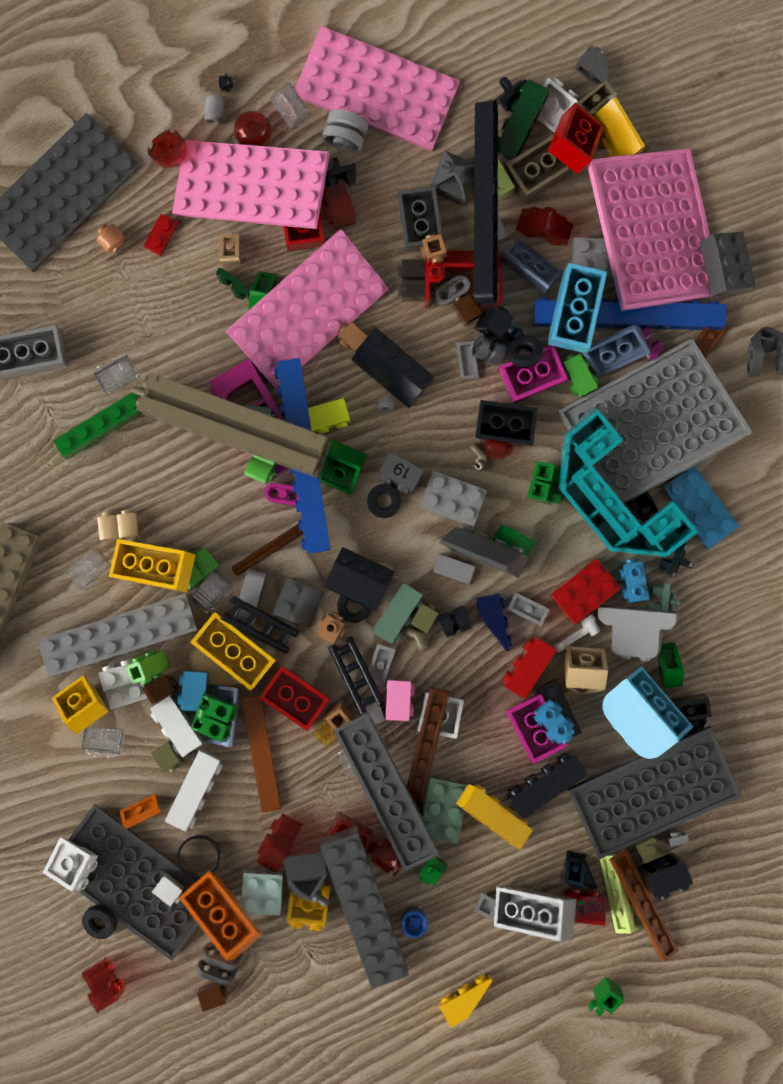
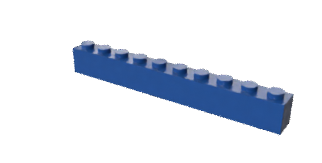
(667, 316)
(308, 488)

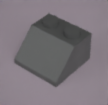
(298, 603)

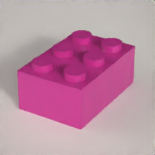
(535, 379)
(529, 732)

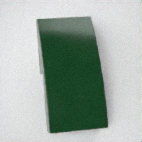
(237, 287)

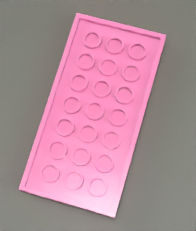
(378, 86)
(251, 184)
(308, 307)

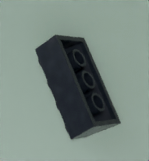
(392, 368)

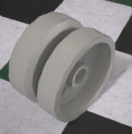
(345, 130)

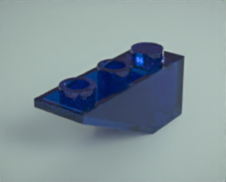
(491, 614)

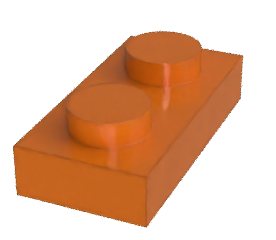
(140, 811)

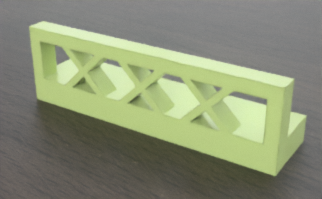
(618, 899)

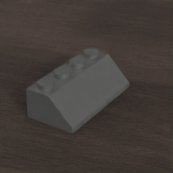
(485, 551)

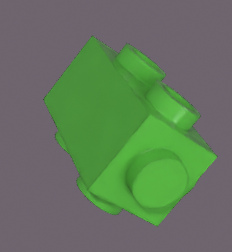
(579, 375)
(150, 666)

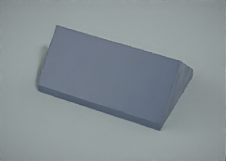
(530, 265)
(617, 350)
(229, 694)

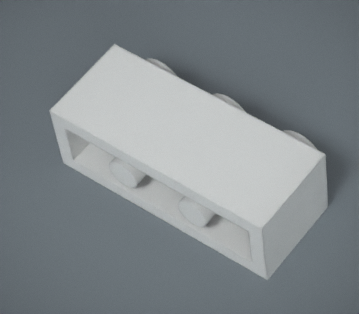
(176, 726)

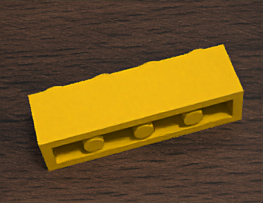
(494, 816)

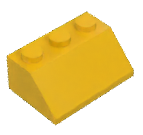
(618, 132)

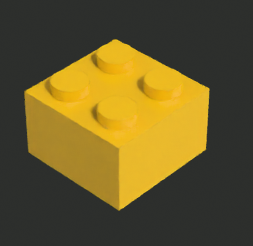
(79, 705)

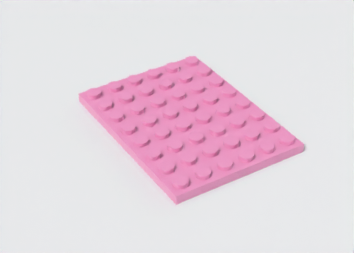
(652, 227)

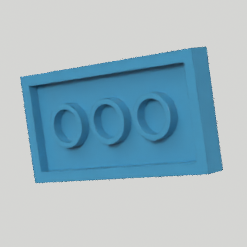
(701, 506)

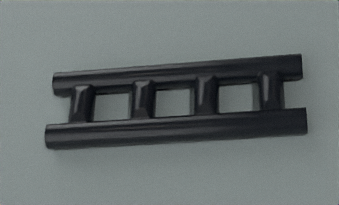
(257, 613)
(367, 680)

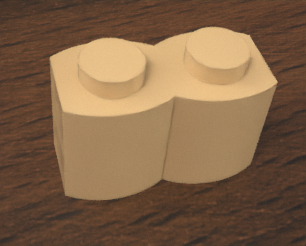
(118, 526)

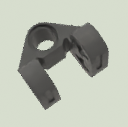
(765, 341)
(217, 966)

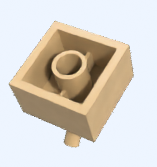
(585, 670)

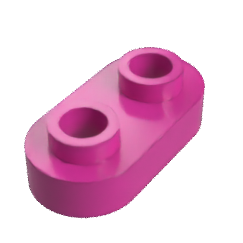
(283, 494)

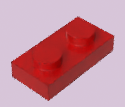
(160, 234)

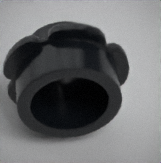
(225, 82)

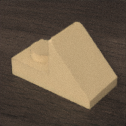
(230, 249)

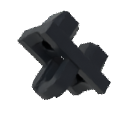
(509, 90)
(347, 172)
(672, 567)

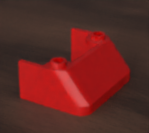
(456, 261)

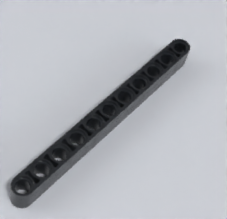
(486, 203)

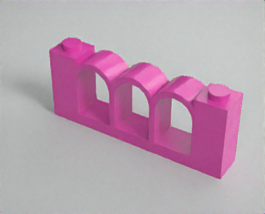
(238, 378)

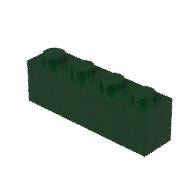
(522, 119)

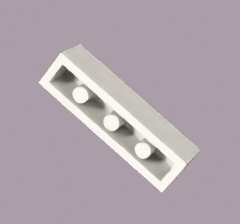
(193, 790)

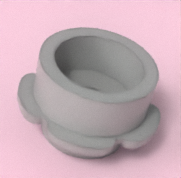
(385, 405)

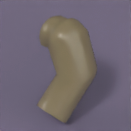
(481, 457)

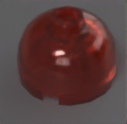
(252, 129)
(168, 149)
(384, 856)

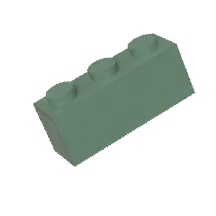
(398, 613)

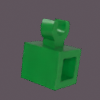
(432, 871)
(608, 997)

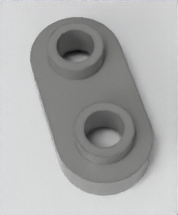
(451, 290)

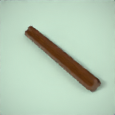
(267, 550)

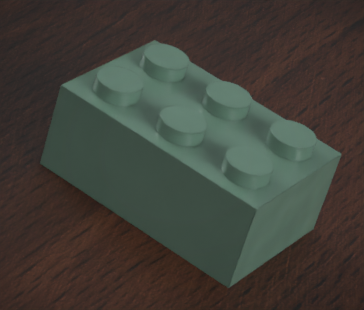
(440, 808)

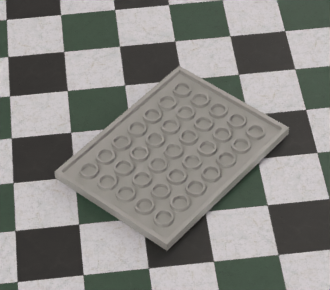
(668, 418)

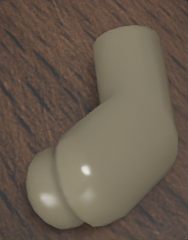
(420, 638)

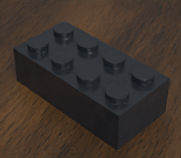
(547, 784)

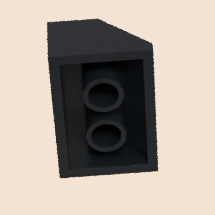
(506, 422)
(359, 579)

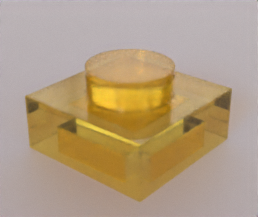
(324, 733)

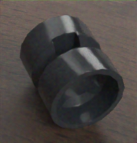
(454, 621)

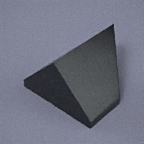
(642, 506)
(577, 872)

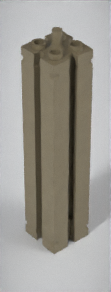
(232, 425)

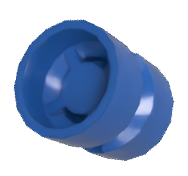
(414, 922)

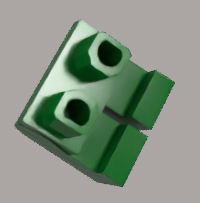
(543, 484)
(214, 717)

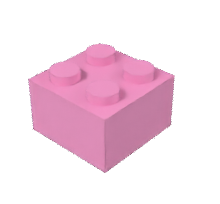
(398, 700)

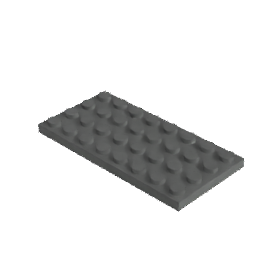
(62, 191)
(654, 793)
(125, 881)

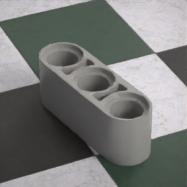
(251, 591)

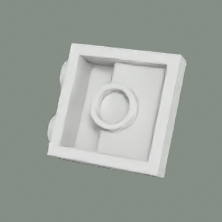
(556, 104)
(119, 686)
(70, 865)

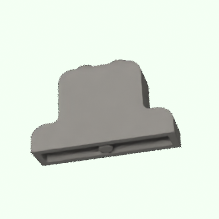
(637, 630)

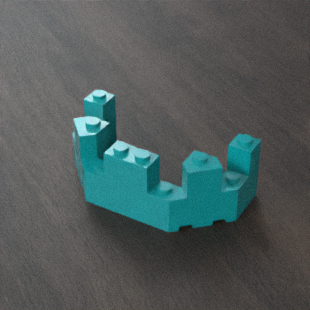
(598, 503)

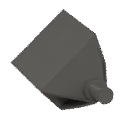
(454, 178)
(307, 877)

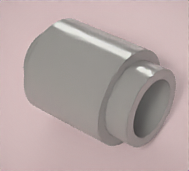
(213, 109)

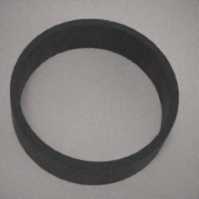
(195, 837)

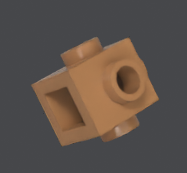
(434, 241)
(329, 634)

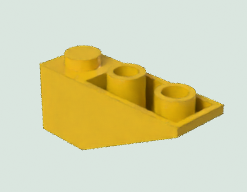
(462, 1003)

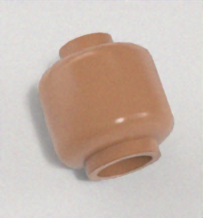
(110, 238)

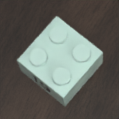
(262, 892)

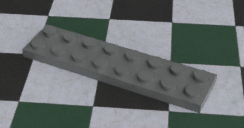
(387, 791)

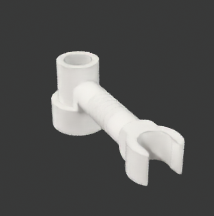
(589, 626)

